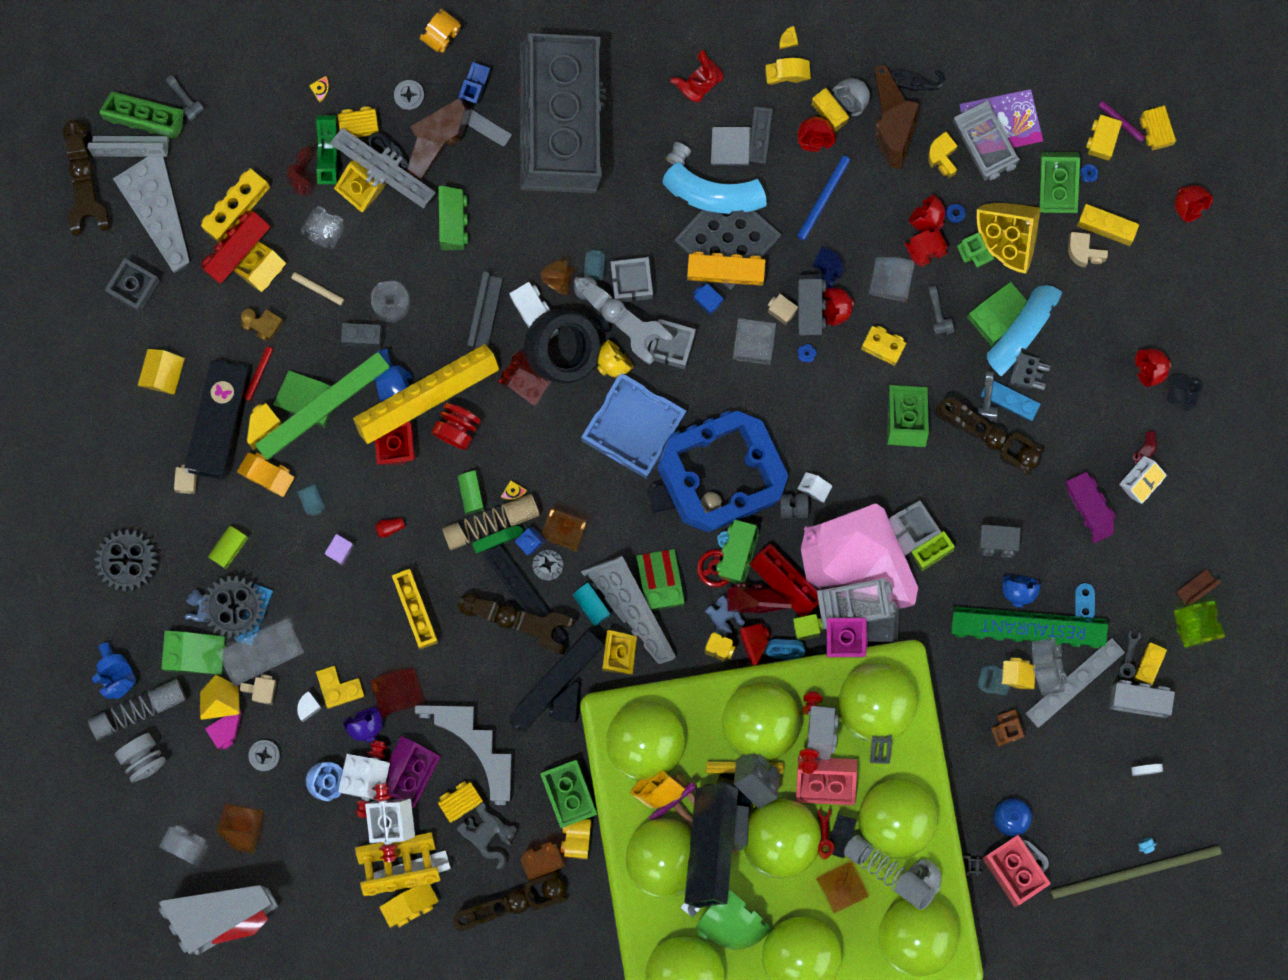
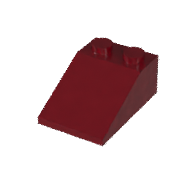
(754, 600)

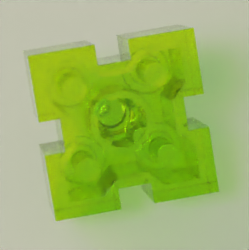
(1198, 624)

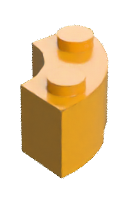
(267, 475)
(657, 790)

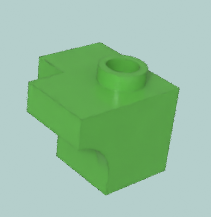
(974, 249)

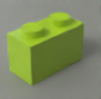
(807, 627)

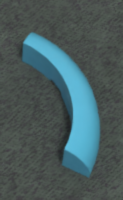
(711, 195)
(1023, 328)

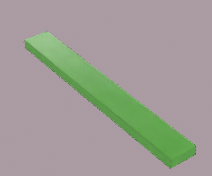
(322, 406)

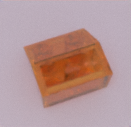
(542, 861)

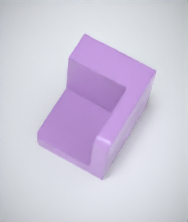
(339, 549)

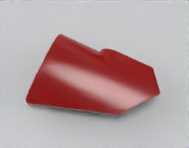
(246, 928)

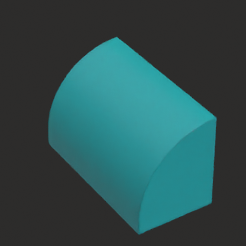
(591, 604)

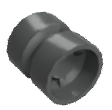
(800, 509)

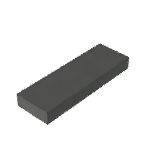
(760, 135)

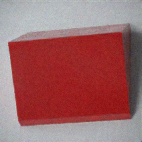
(395, 446)

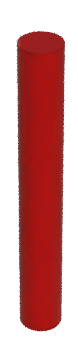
(258, 373)

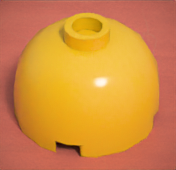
(612, 361)

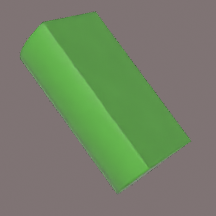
(470, 492)

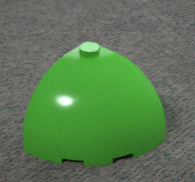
(732, 925)

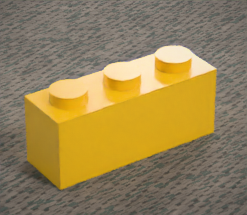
(1107, 225)

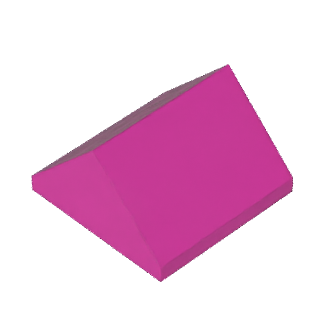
(847, 637)

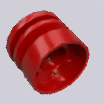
(456, 425)

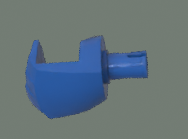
(392, 380)
(113, 673)

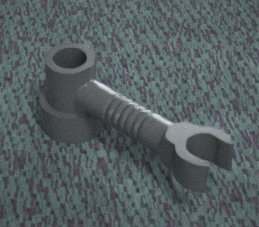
(191, 109)
(942, 325)
(988, 412)
(1127, 666)

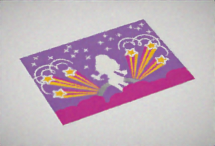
(1016, 116)

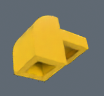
(788, 69)
(938, 153)

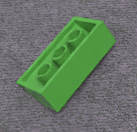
(142, 115)

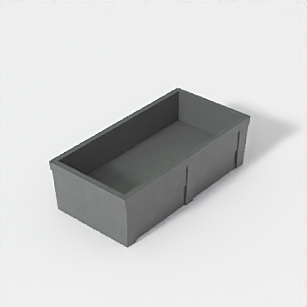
(559, 113)

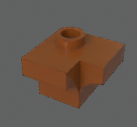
(1009, 728)

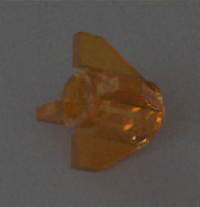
(557, 276)

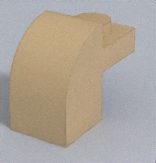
(1080, 253)

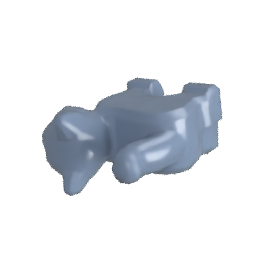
(196, 599)
(721, 615)

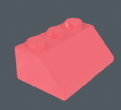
(830, 784)
(1016, 871)

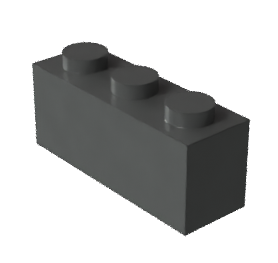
(811, 304)

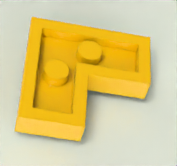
(336, 693)

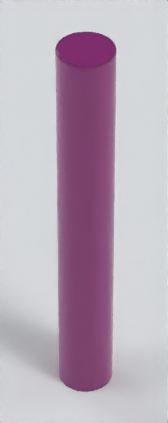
(1125, 124)
(662, 810)

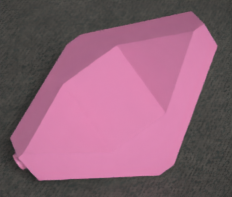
(856, 551)

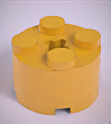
(440, 30)

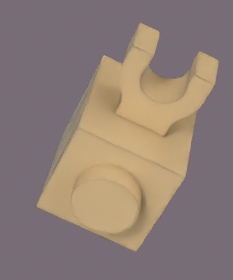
(262, 690)

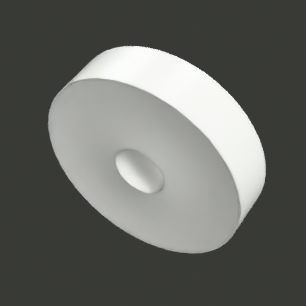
(1147, 769)

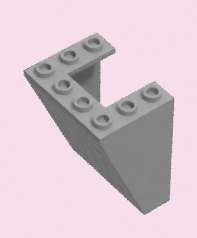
(209, 915)

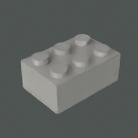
(1141, 699)

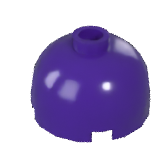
(365, 725)

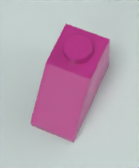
(224, 731)

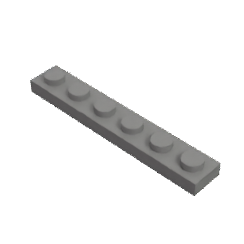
(1075, 682)

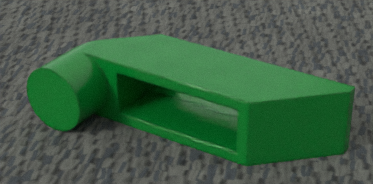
(498, 538)

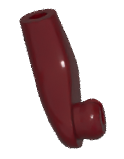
(1148, 449)

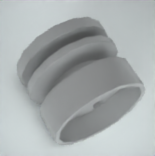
(139, 756)

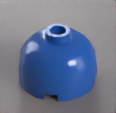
(1020, 589)
(1012, 817)

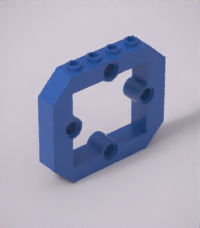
(685, 497)

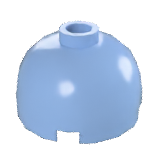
(324, 780)

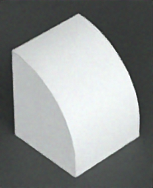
(815, 487)
(307, 706)

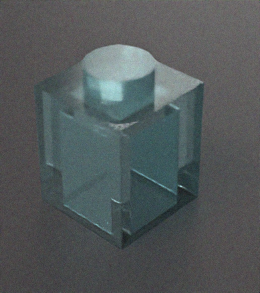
(594, 264)
(311, 500)

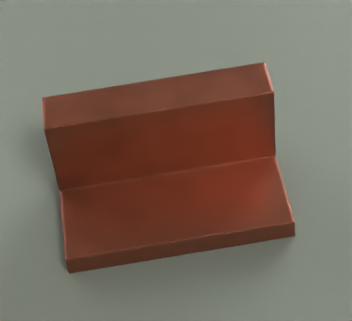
(1197, 588)

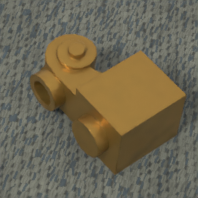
(266, 326)

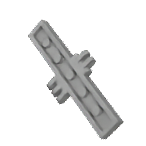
(383, 168)

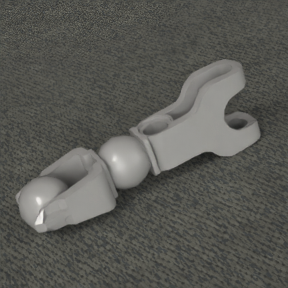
(614, 312)

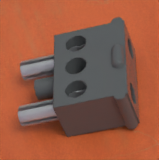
(1019, 368)

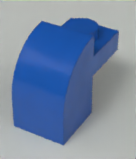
(474, 85)

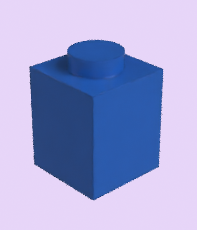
(707, 298)
(530, 541)

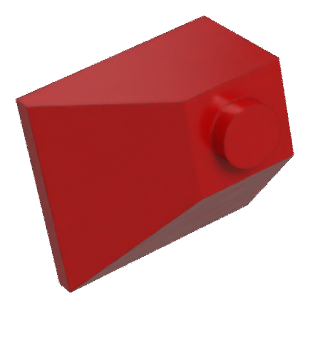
(754, 641)

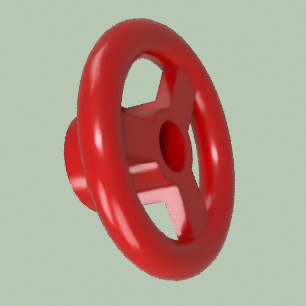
(717, 553)

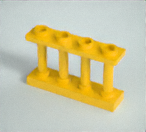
(410, 879)

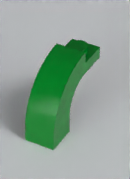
(327, 154)

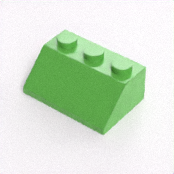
(452, 218)
(738, 552)

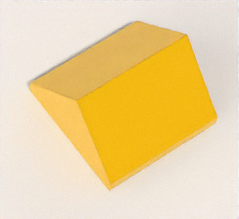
(161, 371)
(619, 652)
(219, 699)

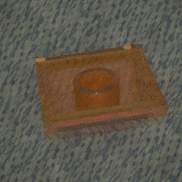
(564, 529)

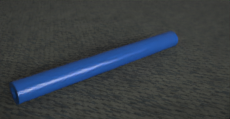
(823, 198)

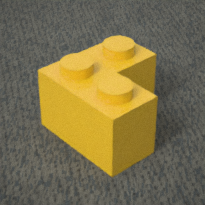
(409, 905)

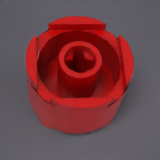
(926, 247)

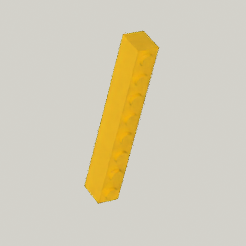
(426, 394)

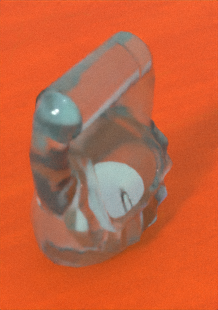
(996, 683)

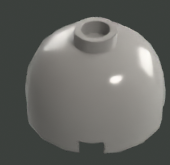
(852, 95)
(927, 872)

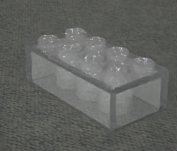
(260, 651)

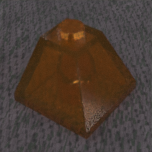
(240, 827)
(842, 887)

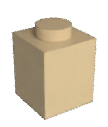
(782, 309)
(184, 482)

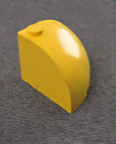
(1009, 232)

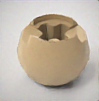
(711, 502)

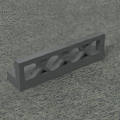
(485, 311)

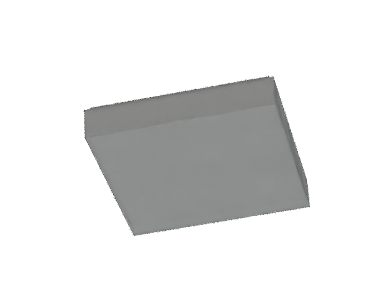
(730, 146)

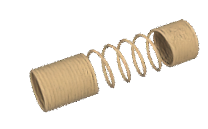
(516, 511)

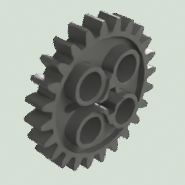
(127, 543)
(250, 605)

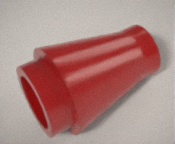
(388, 527)

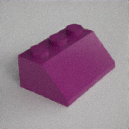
(410, 770)

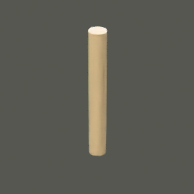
(317, 288)

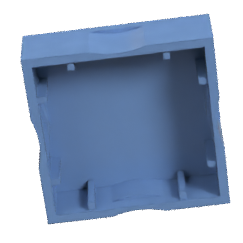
(633, 426)

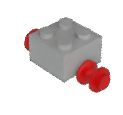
(821, 732)

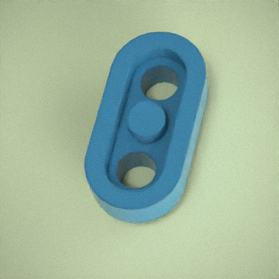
(1085, 602)
(785, 649)

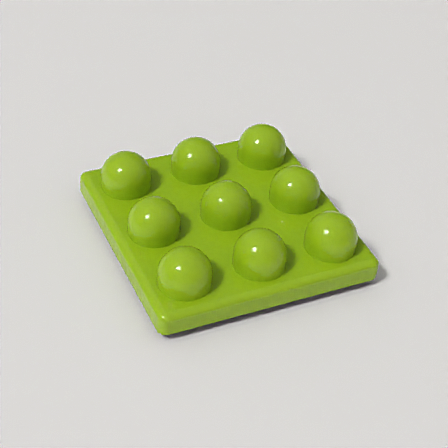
(897, 808)

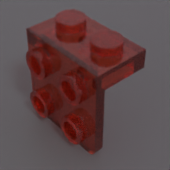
(300, 184)
(523, 379)
(397, 691)

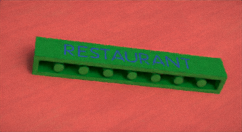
(1028, 626)

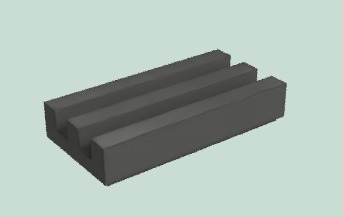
(880, 740)

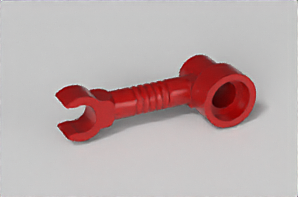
(825, 844)

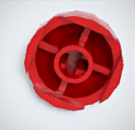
(815, 134)
(1191, 201)
(928, 215)
(838, 306)
(1153, 366)

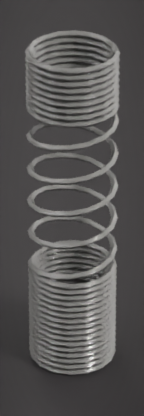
(161, 699)
(908, 885)

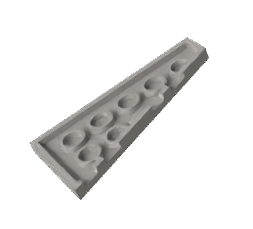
(152, 200)
(628, 602)

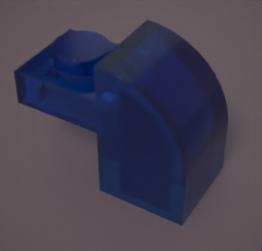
(830, 264)

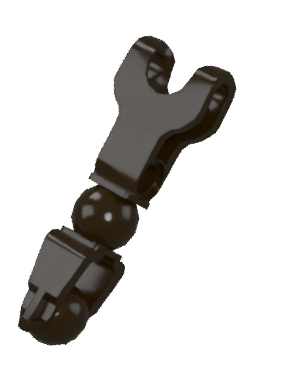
(83, 186)
(993, 436)
(508, 617)
(515, 902)

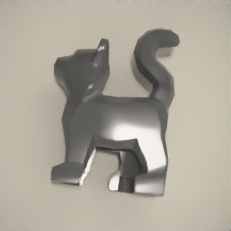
(485, 832)

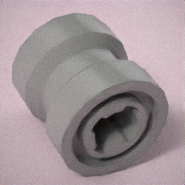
(678, 153)

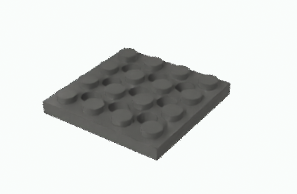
(754, 223)

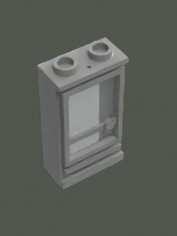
(986, 141)
(859, 600)

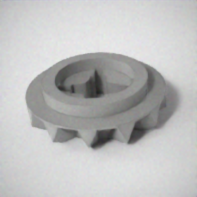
(402, 89)
(556, 569)
(259, 747)

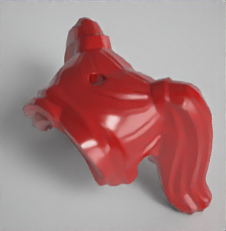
(701, 80)

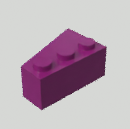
(1091, 506)

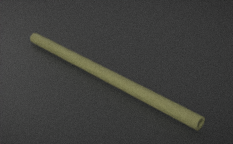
(1136, 872)

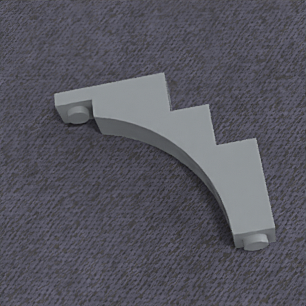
(460, 722)

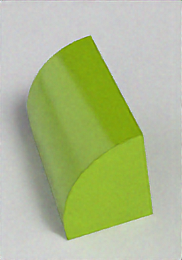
(227, 547)
(933, 551)

